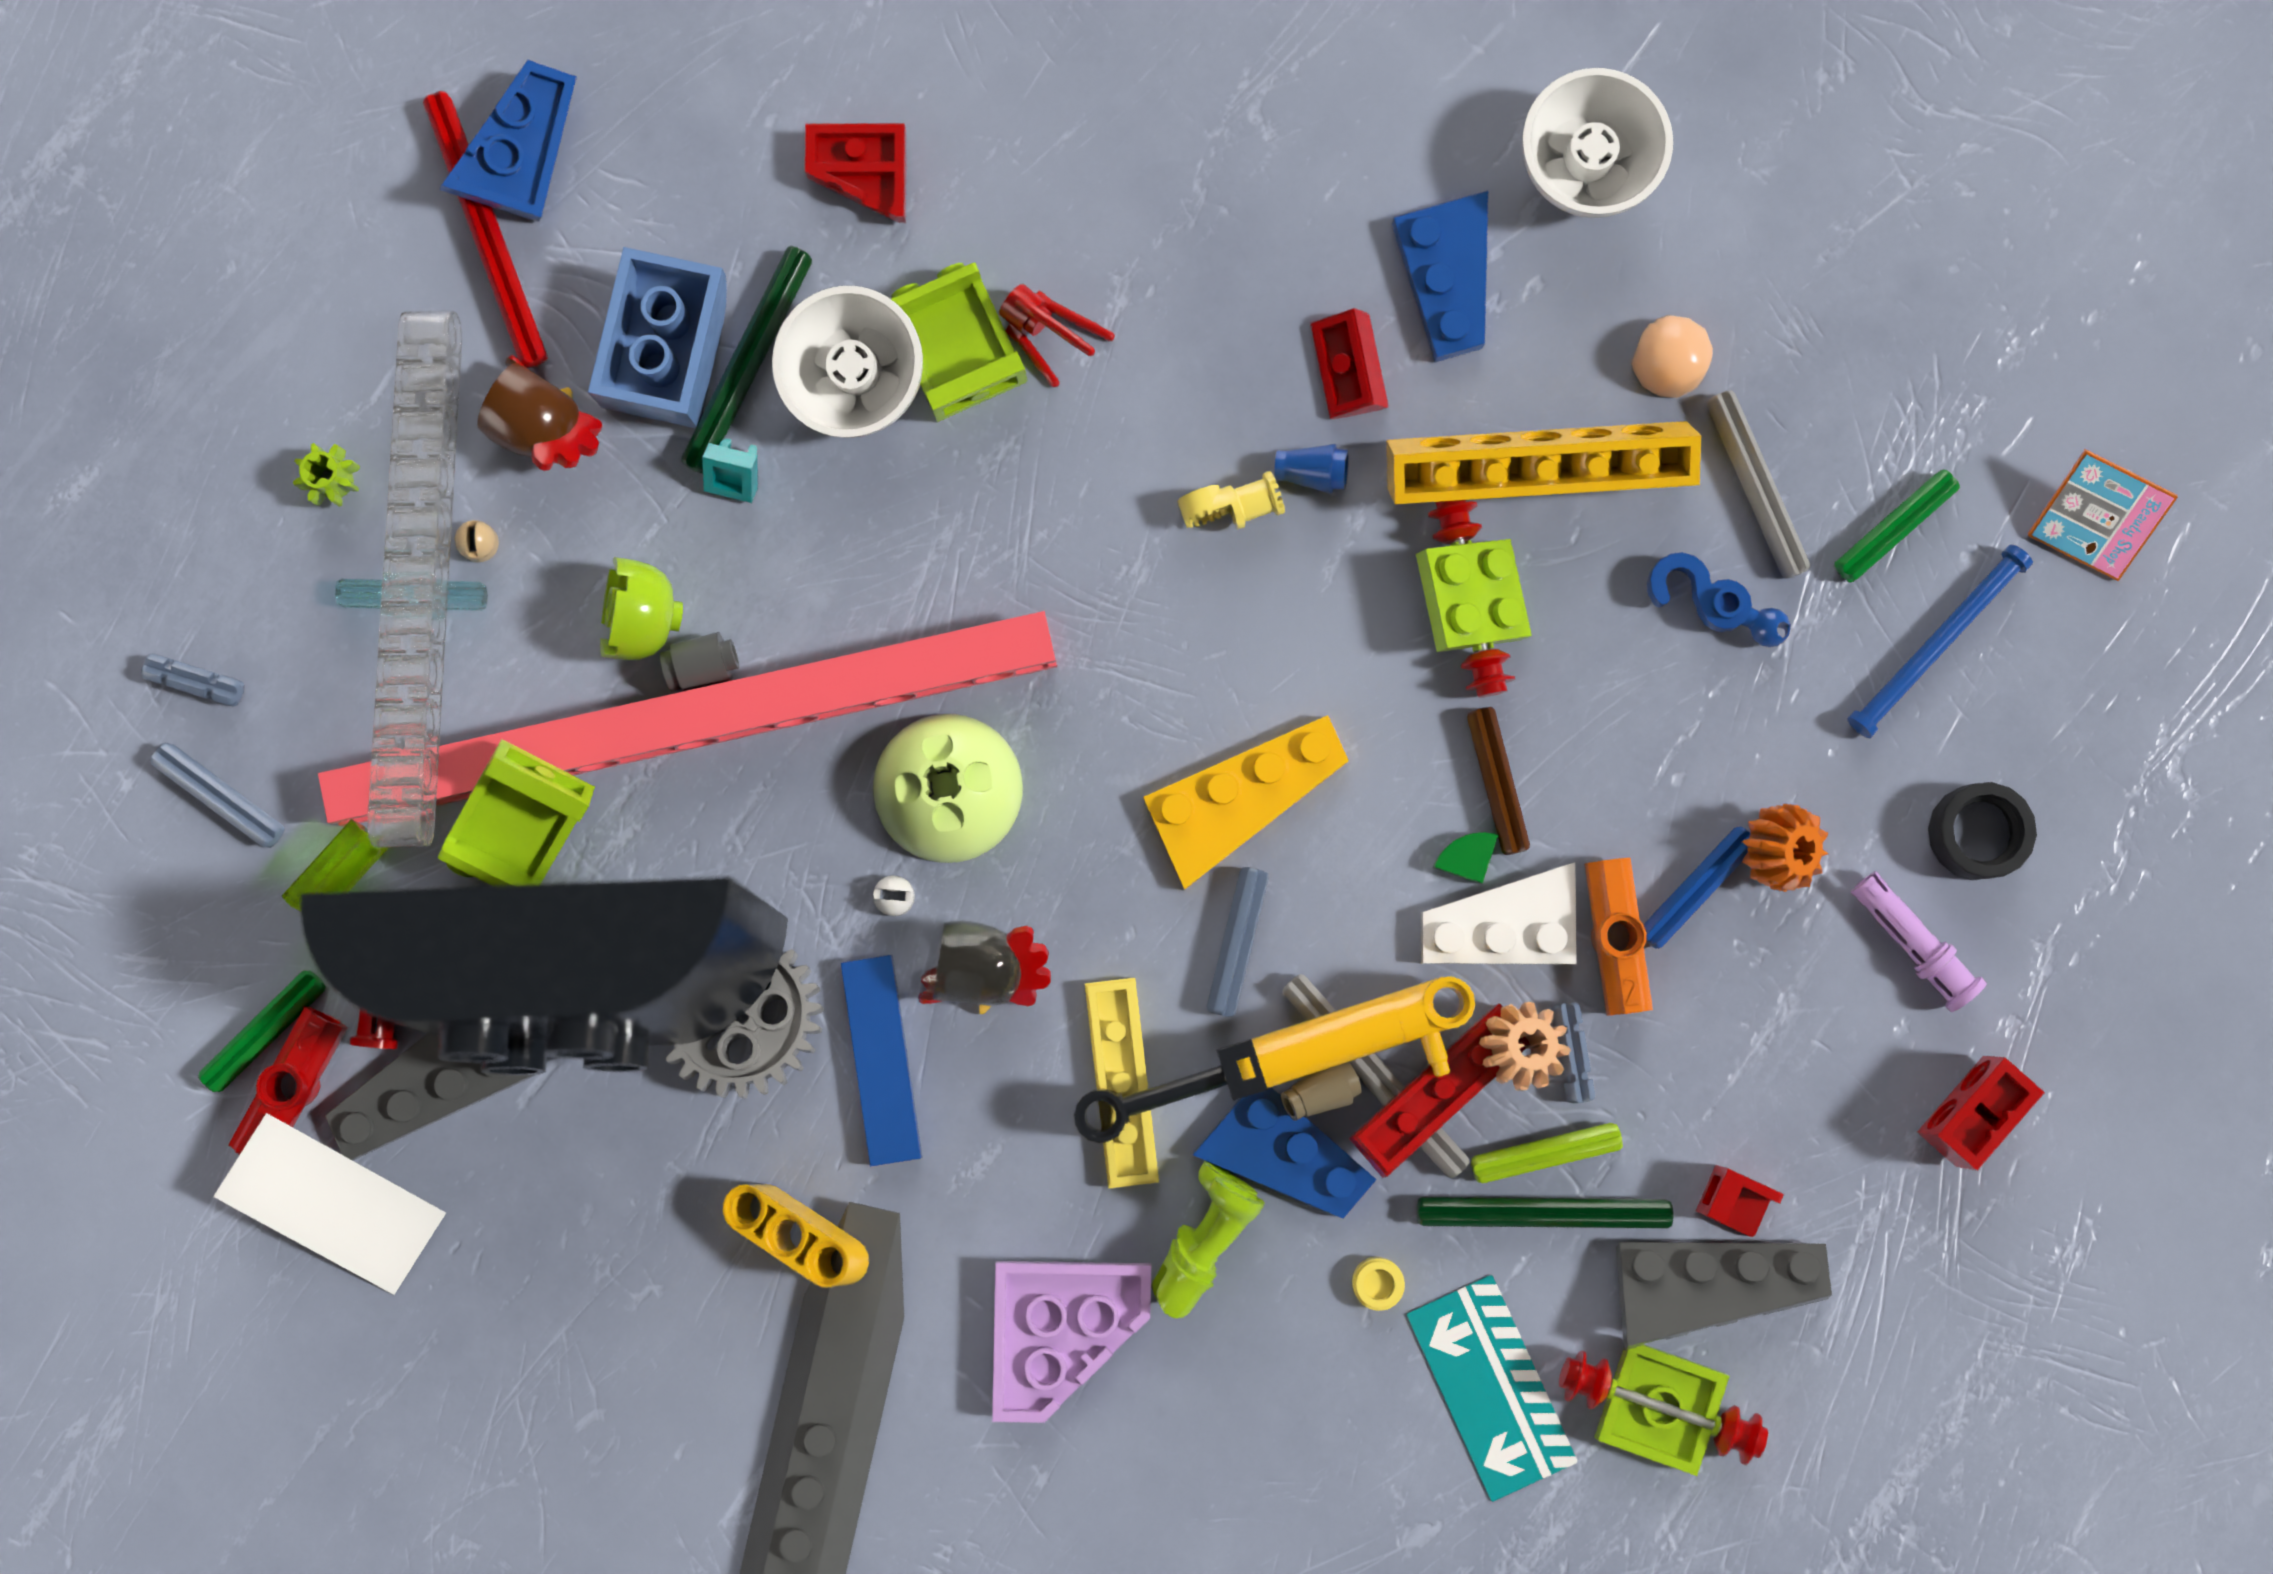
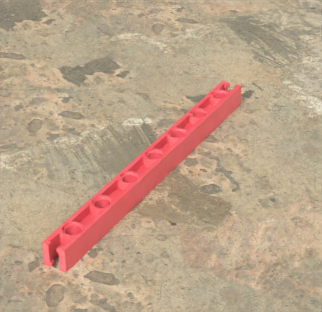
(732, 709)

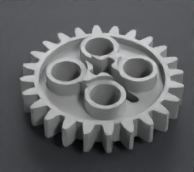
(773, 1045)

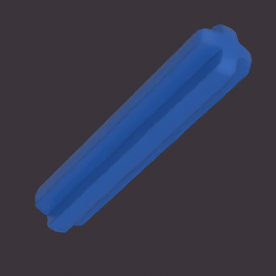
(1696, 888)

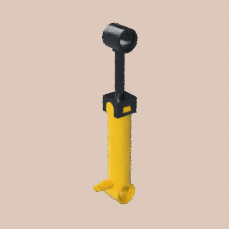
(1301, 1051)

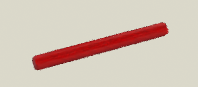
(488, 238)

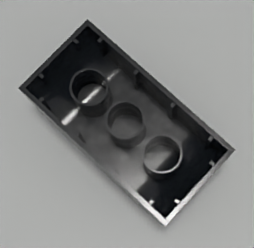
(550, 965)

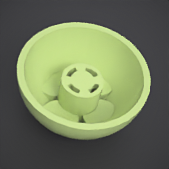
(969, 806)

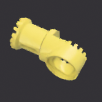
(1241, 503)

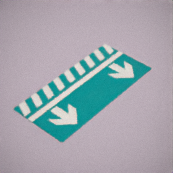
(1492, 1388)

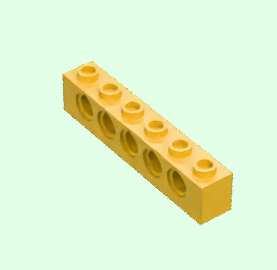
(1543, 462)

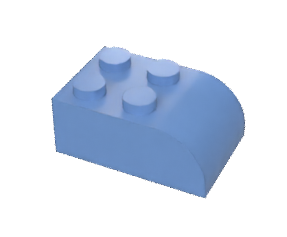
(660, 337)

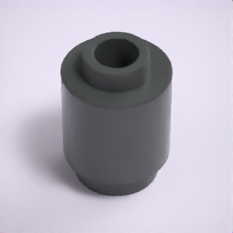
(699, 662)

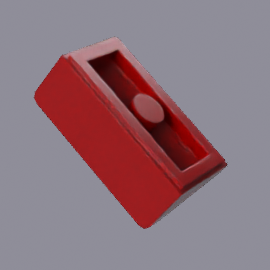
(1349, 364)

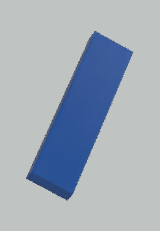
(881, 1060)

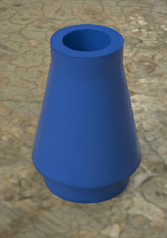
(1314, 467)

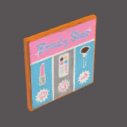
(2102, 514)

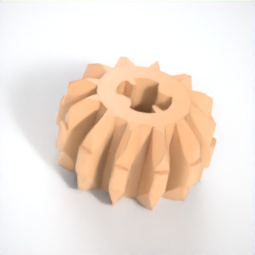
(1542, 1040)

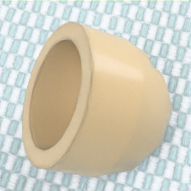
(485, 541)

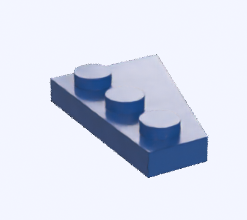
(1447, 271)

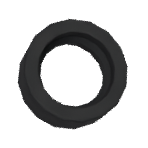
(2021, 829)

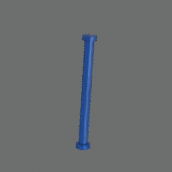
(2013, 561)

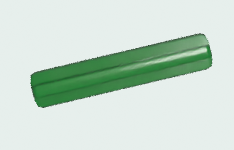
(1897, 525)
(261, 1031)

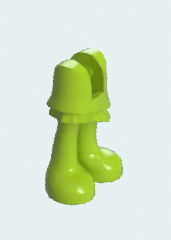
(1193, 1254)

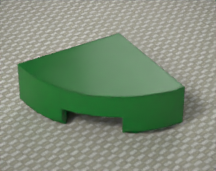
(1468, 856)

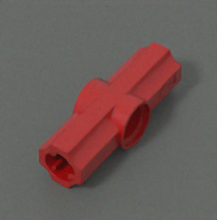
(305, 1058)

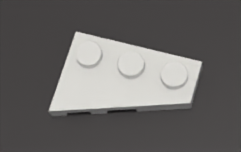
(1506, 925)

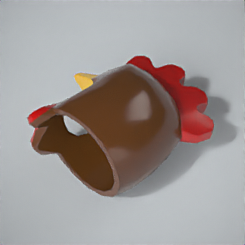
(537, 419)

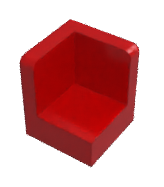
(1736, 1200)

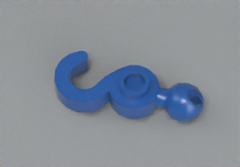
(1719, 604)

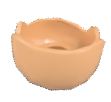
(1672, 356)

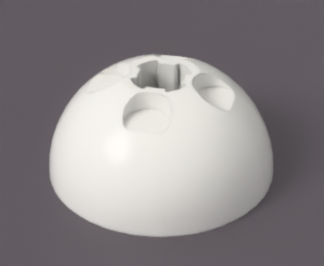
(1604, 119)
(844, 335)

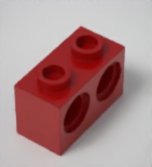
(1980, 1112)

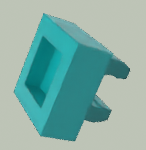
(730, 471)

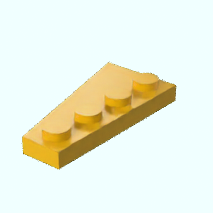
(1232, 801)

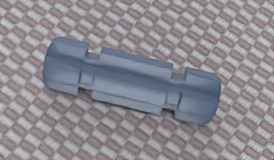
(192, 679)
(1576, 1064)

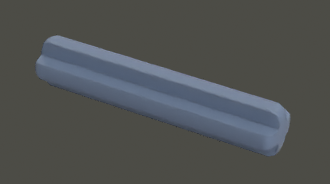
(217, 795)
(1237, 941)

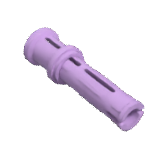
(1932, 958)

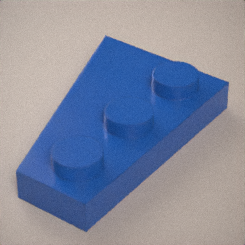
(518, 144)
(1285, 1154)

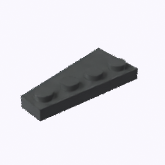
(410, 1096)
(1704, 1285)

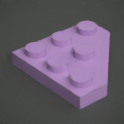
(1059, 1328)

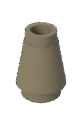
(1322, 1092)

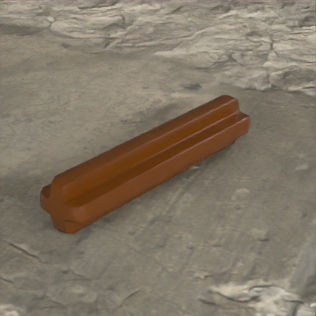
(1498, 781)

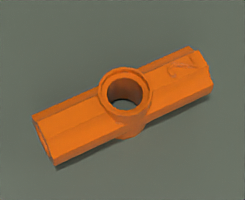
(1623, 971)

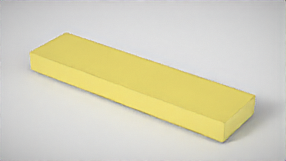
(1121, 1068)

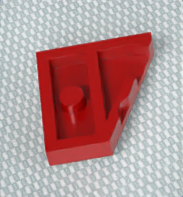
(860, 163)

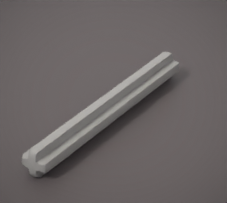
(1376, 1076)

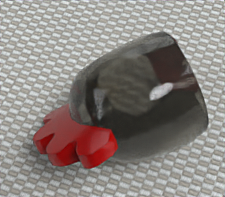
(986, 966)

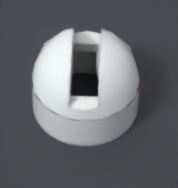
(894, 907)

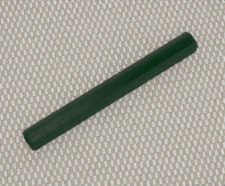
(748, 355)
(1544, 1212)

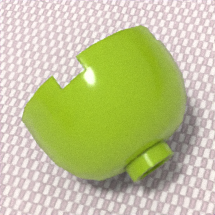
(638, 610)

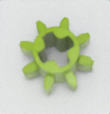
(315, 464)

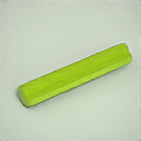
(1546, 1153)

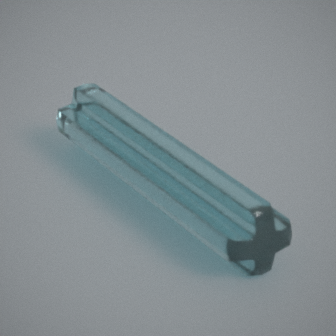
(368, 593)

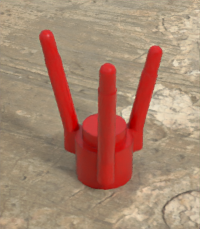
(1032, 312)

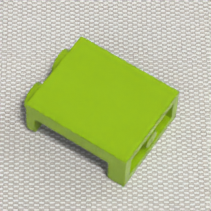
(961, 341)
(515, 819)

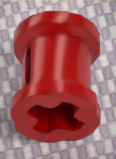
(366, 1033)

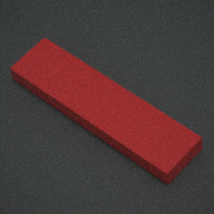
(1428, 1101)

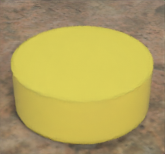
(1378, 1283)

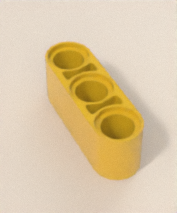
(773, 1229)

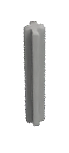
(1758, 484)

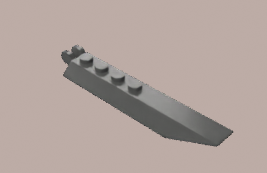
(830, 1409)

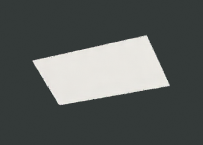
(329, 1204)

